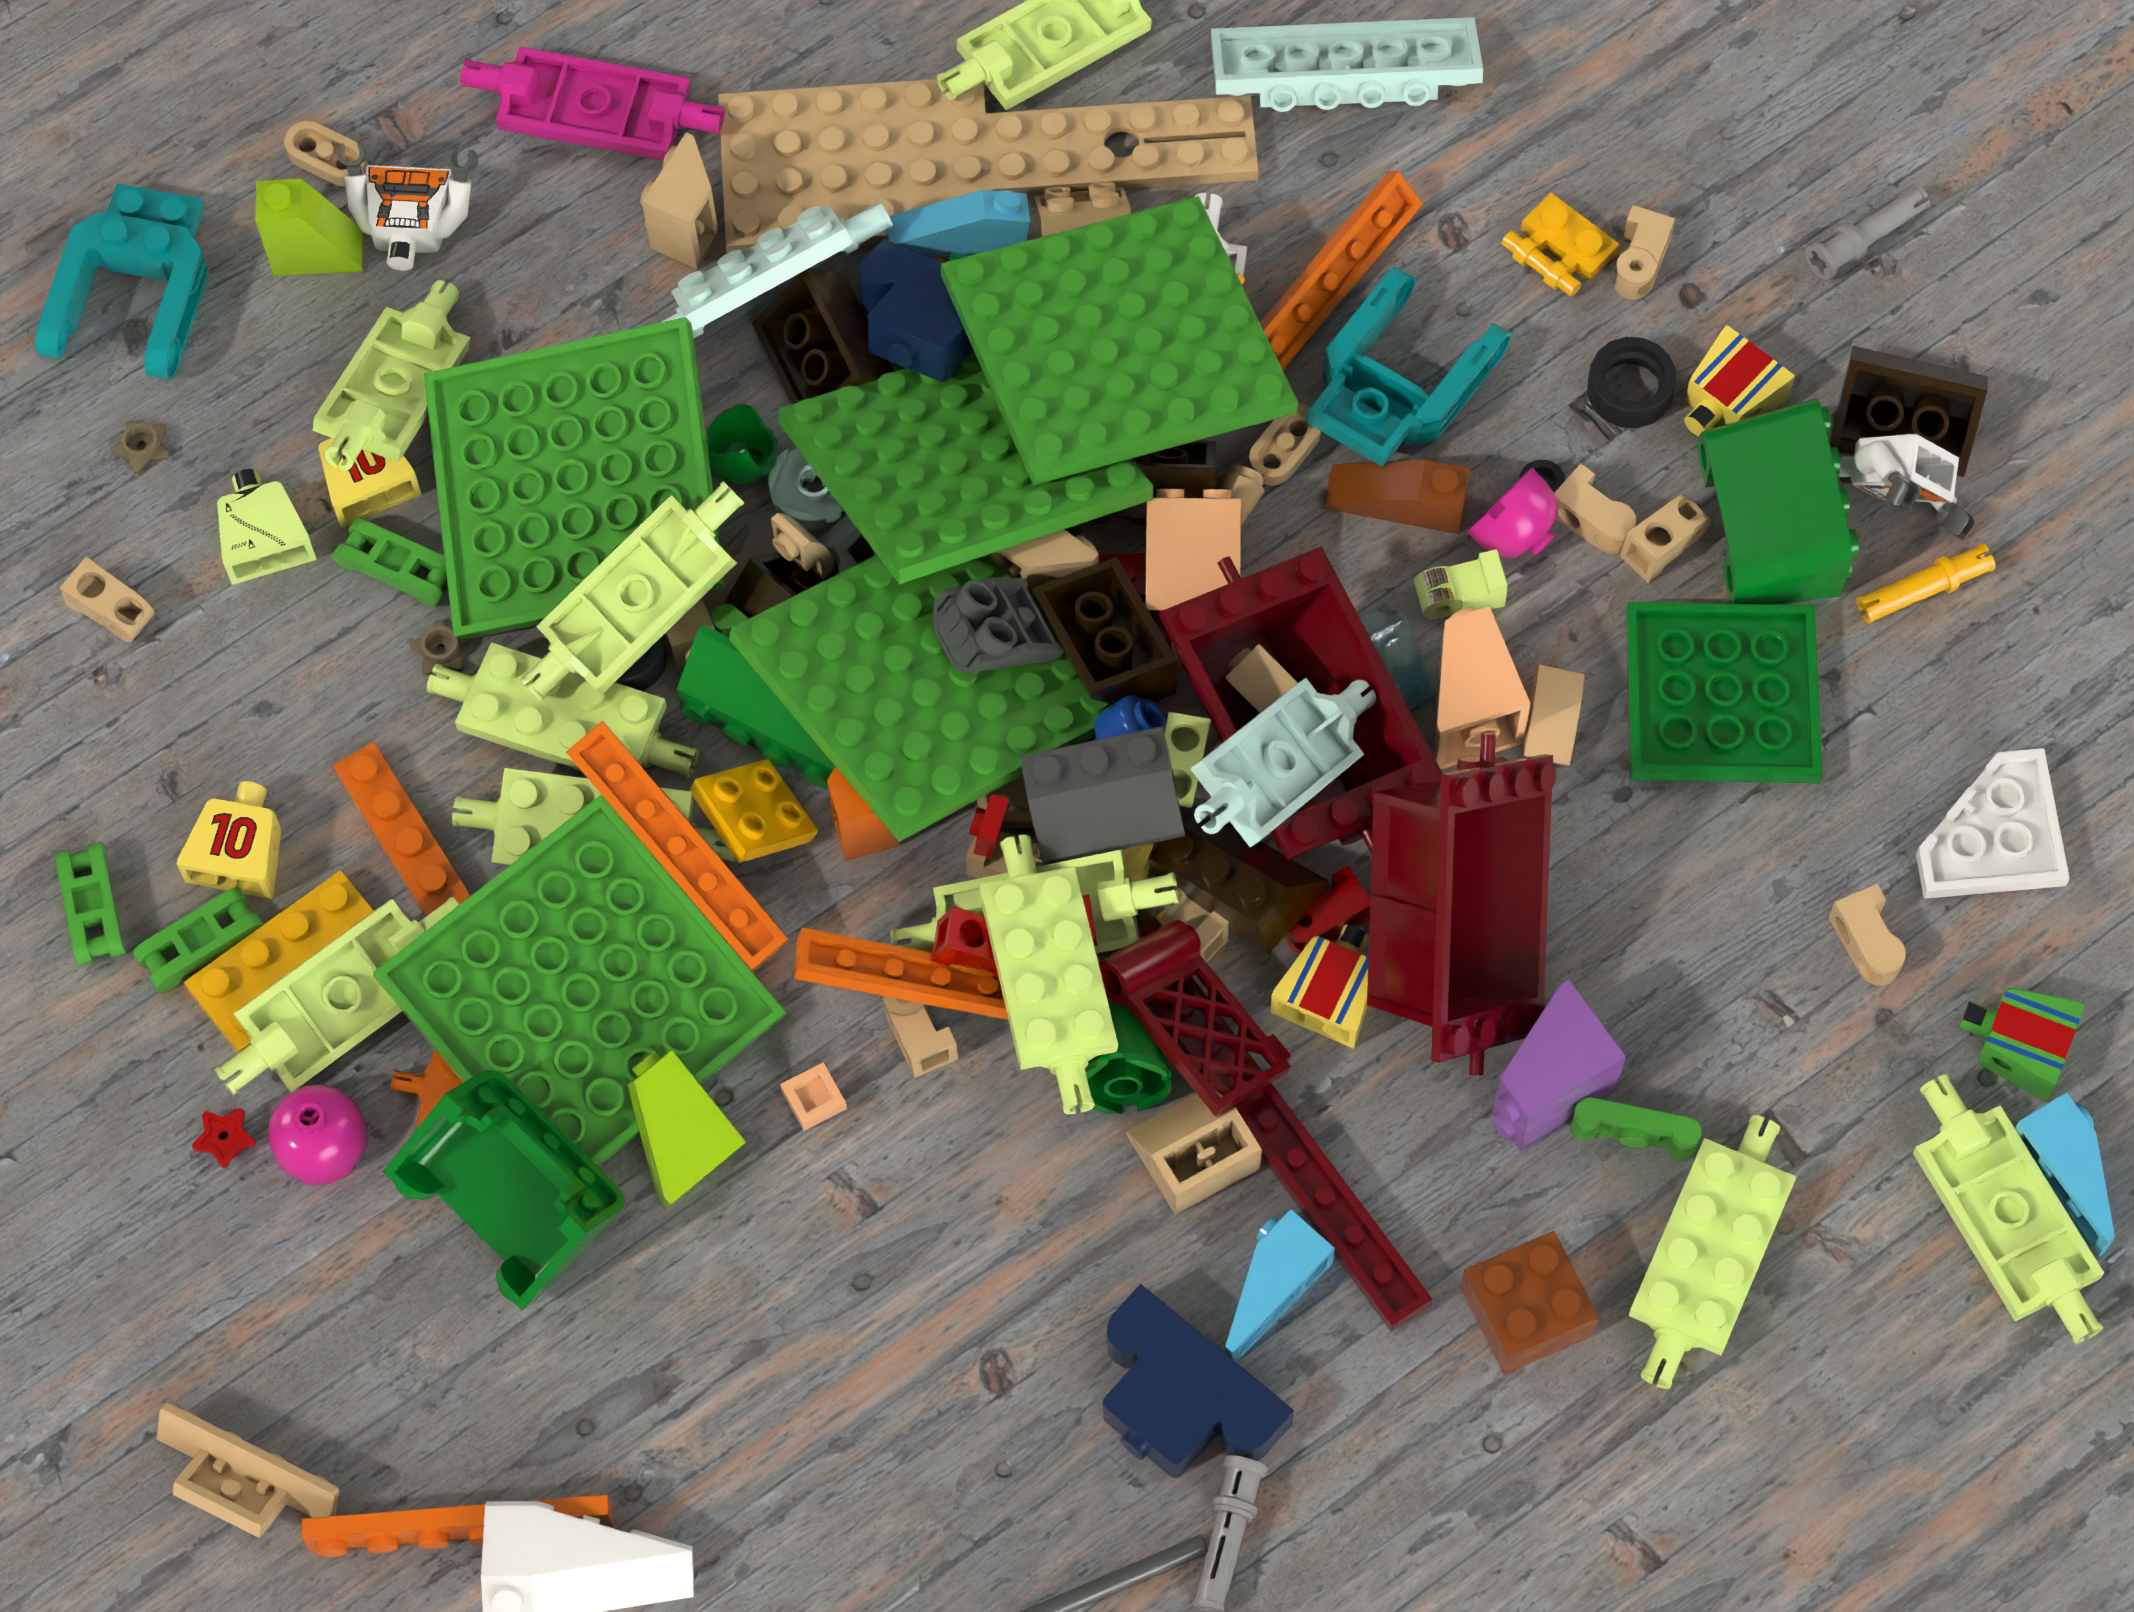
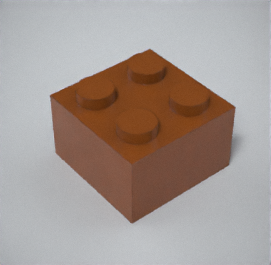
(1529, 1302)

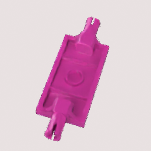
(592, 102)

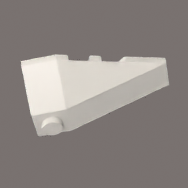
(574, 1564)

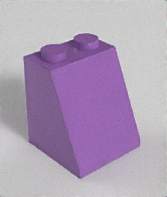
(1555, 1067)

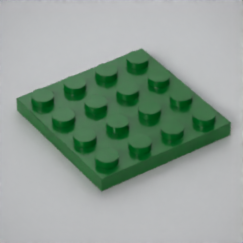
(1723, 693)

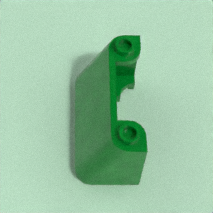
(509, 1181)

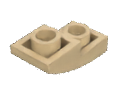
(801, 546)
(1553, 714)

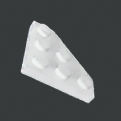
(1998, 833)

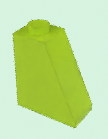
(305, 230)
(678, 1126)

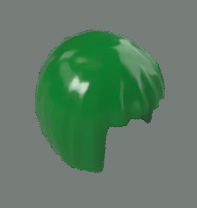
(741, 446)

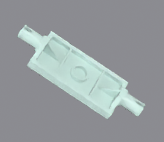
(772, 261)
(1280, 759)

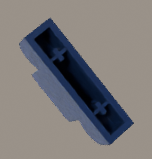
(911, 312)
(1183, 1391)

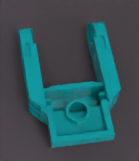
(141, 236)
(1379, 409)

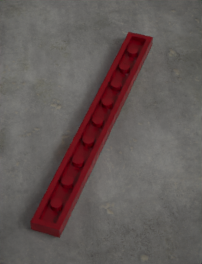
(1310, 1177)

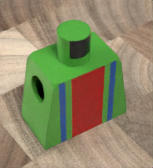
(2025, 1037)

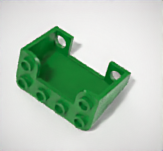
(1780, 505)

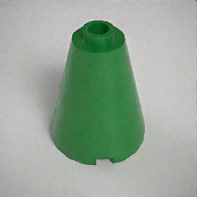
(1133, 1073)

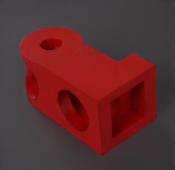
(1342, 905)
(963, 940)

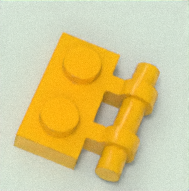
(1568, 237)

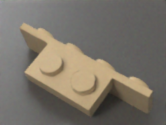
(238, 1478)

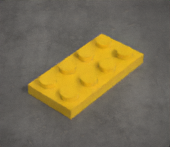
(274, 952)

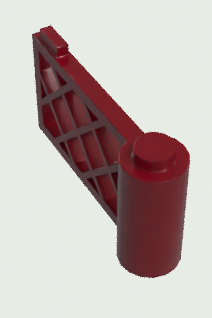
(1164, 961)

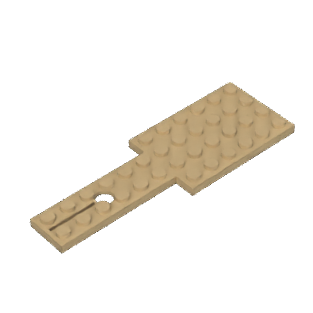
(920, 148)

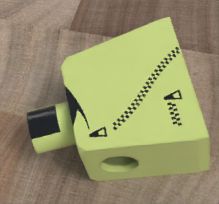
(260, 529)

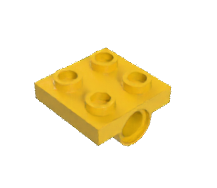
(753, 810)

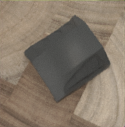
(992, 626)

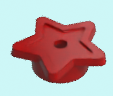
(225, 1149)

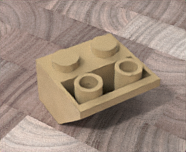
(681, 206)
(1065, 210)
(1047, 558)
(1194, 1151)

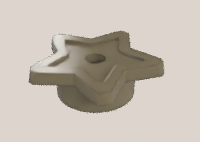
(141, 433)
(433, 638)

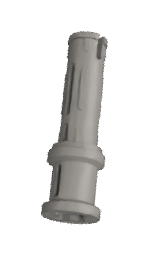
(1852, 240)
(1233, 1511)

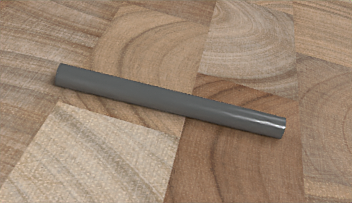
(1124, 1577)

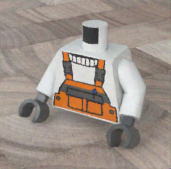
(408, 206)
(1907, 472)

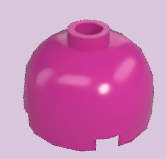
(1518, 518)
(317, 1134)

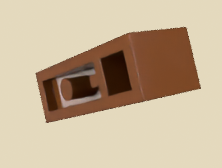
(1401, 492)

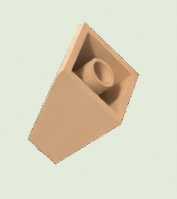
(1186, 543)
(1476, 689)

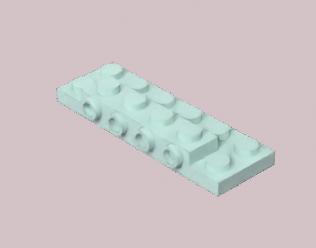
(1346, 62)

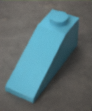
(963, 224)
(2069, 1156)
(1281, 1271)

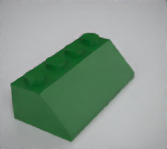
(730, 694)

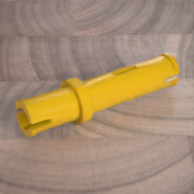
(1943, 575)

